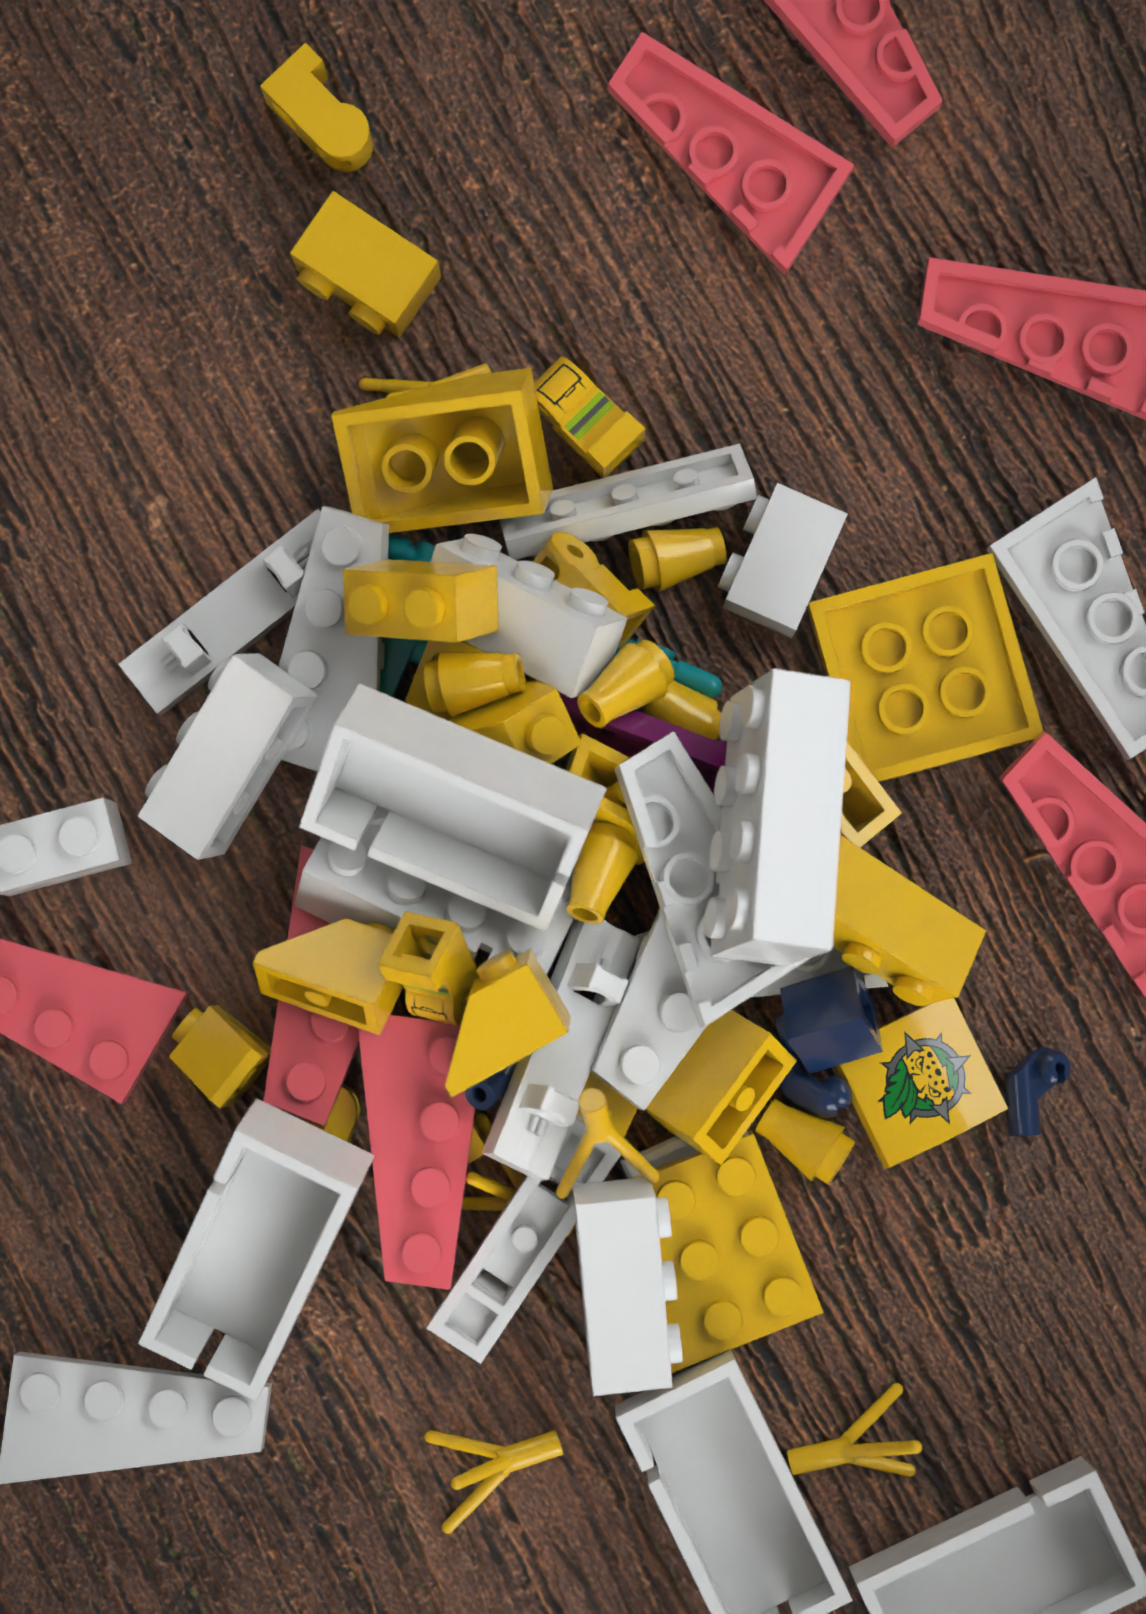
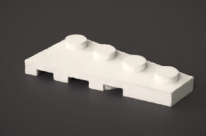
(1082, 601)
(316, 640)
(675, 828)
(650, 1024)
(112, 1416)

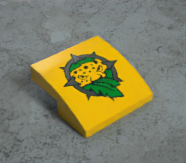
(923, 1083)

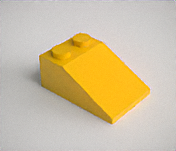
(447, 453)

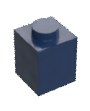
(829, 1020)

